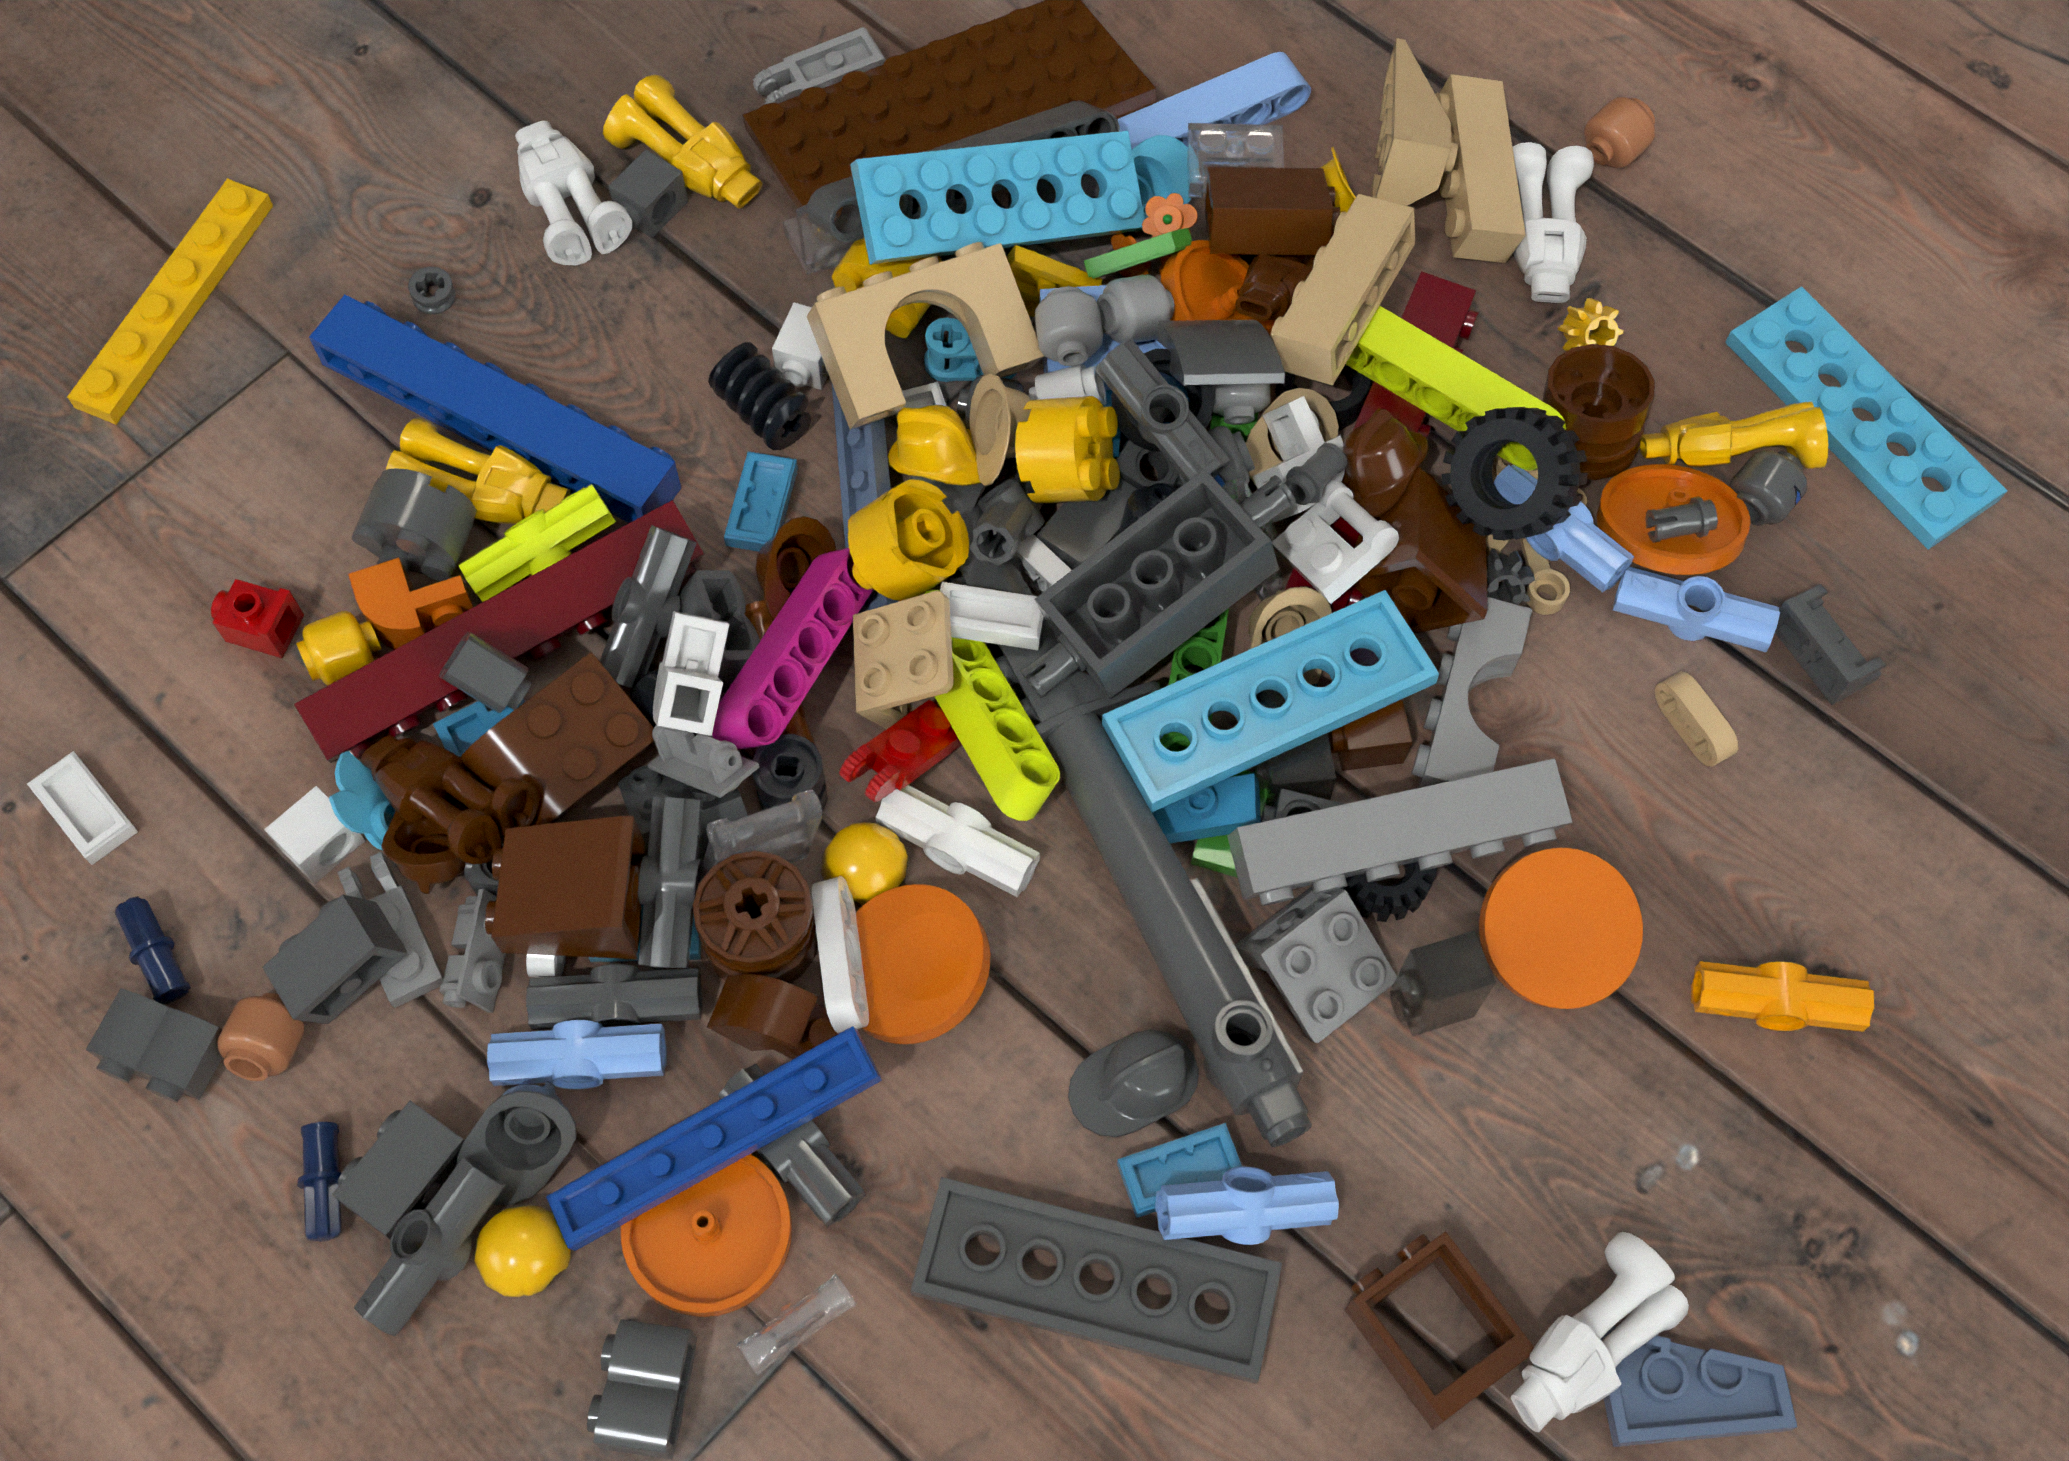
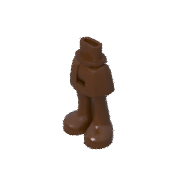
(1271, 285)
(424, 777)

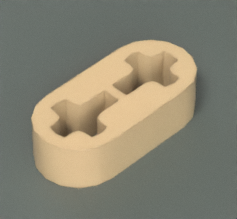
(1696, 719)

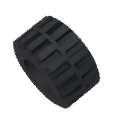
(1472, 472)

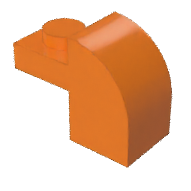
(400, 611)

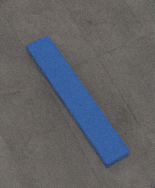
(713, 1138)

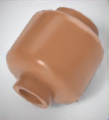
(1620, 132)
(259, 1038)

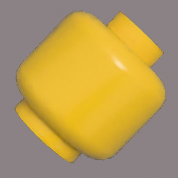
(337, 646)

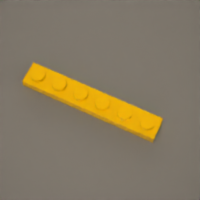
(170, 302)

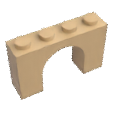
(972, 287)

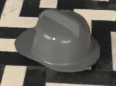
(1133, 1083)
(522, 1140)

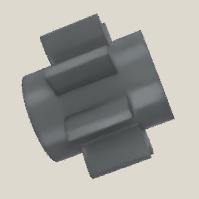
(1513, 575)

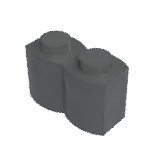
(720, 597)
(486, 674)
(158, 1045)
(643, 1389)

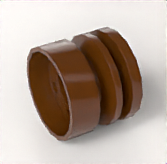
(1605, 401)
(777, 942)

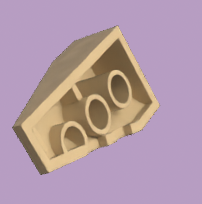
(1413, 134)

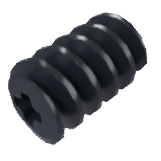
(761, 396)

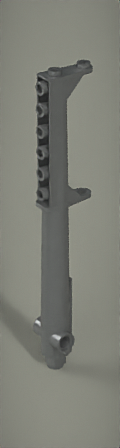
(1180, 926)

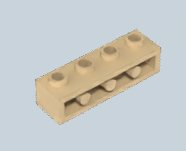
(1483, 186)
(1344, 288)

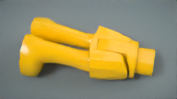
(708, 159)
(1714, 438)
(506, 483)

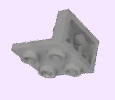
(1320, 960)

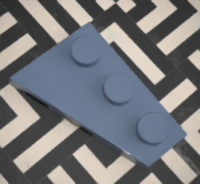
(1695, 1394)

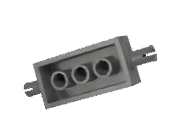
(1157, 584)

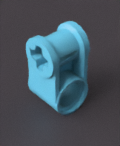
(958, 348)

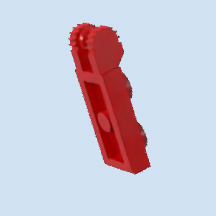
(903, 751)

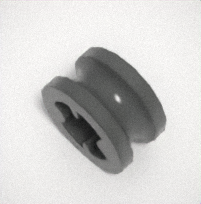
(419, 285)

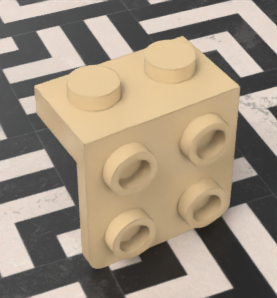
(902, 656)

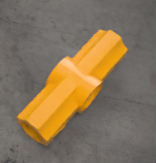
(1782, 996)

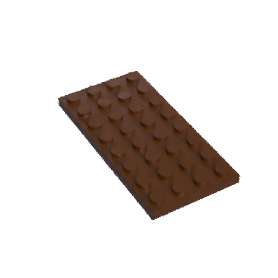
(948, 93)

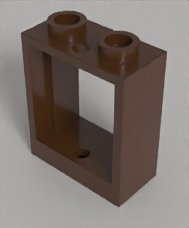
(1476, 1296)

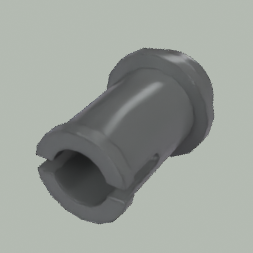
(1308, 480)
(1681, 520)

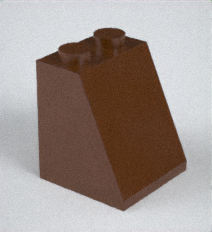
(1438, 563)
(569, 889)

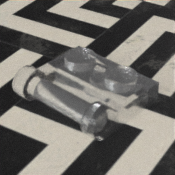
(1230, 147)
(780, 830)

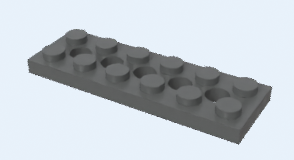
(1110, 1319)

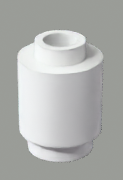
(1069, 382)

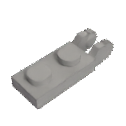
(819, 66)
(418, 969)

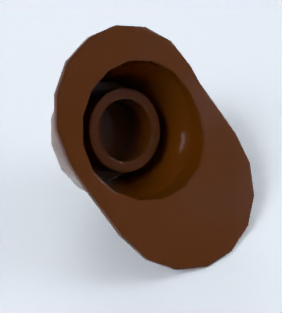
(1381, 461)
(787, 558)
(422, 851)

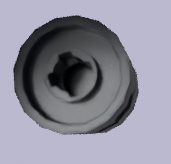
(788, 768)

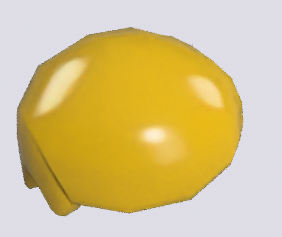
(867, 858)
(521, 1251)

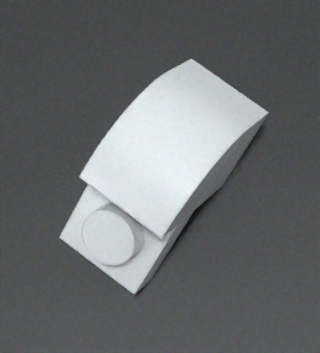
(1297, 439)
(688, 676)

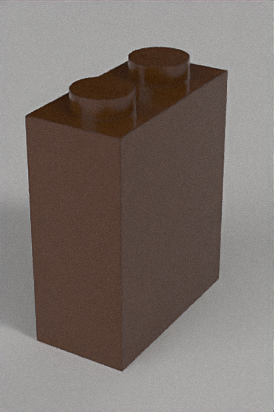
(1269, 210)

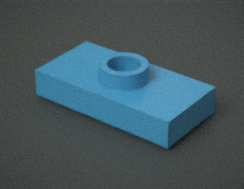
(760, 500)
(1212, 810)
(1185, 1160)

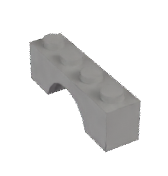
(1480, 653)

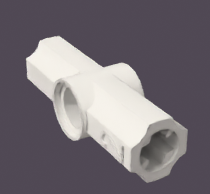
(958, 839)

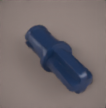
(151, 950)
(320, 1181)

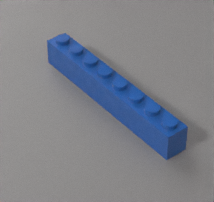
(492, 408)

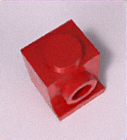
(257, 617)

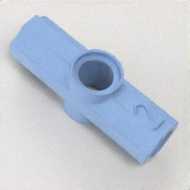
(1573, 541)
(1723, 614)
(577, 1054)
(1246, 1205)

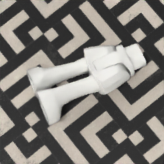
(554, 170)
(1554, 245)
(1573, 1362)

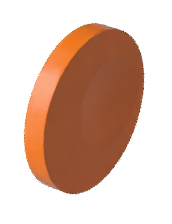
(1206, 284)
(1661, 486)
(1561, 928)
(920, 962)
(712, 1242)

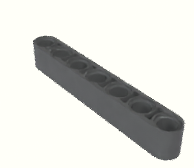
(1058, 122)

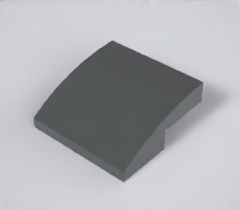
(1221, 352)

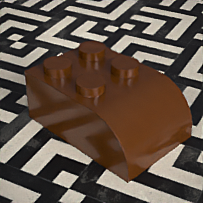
(564, 740)

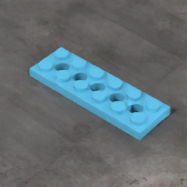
(973, 172)
(1859, 443)
(1262, 731)

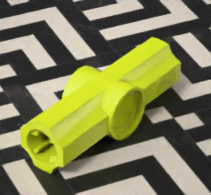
(536, 543)

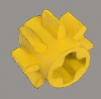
(1594, 318)

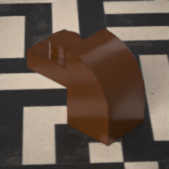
(770, 1015)

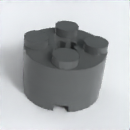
(415, 523)

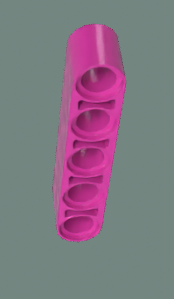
(791, 653)

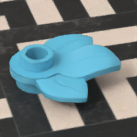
(360, 801)

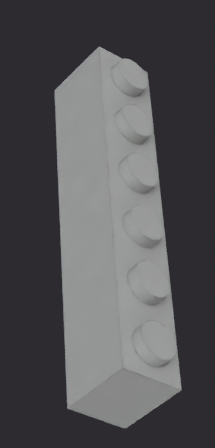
(1398, 830)

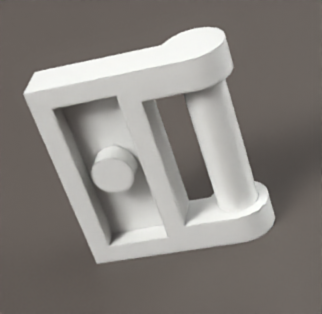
(1323, 554)

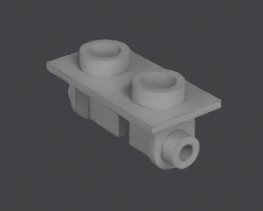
(700, 761)
(478, 972)

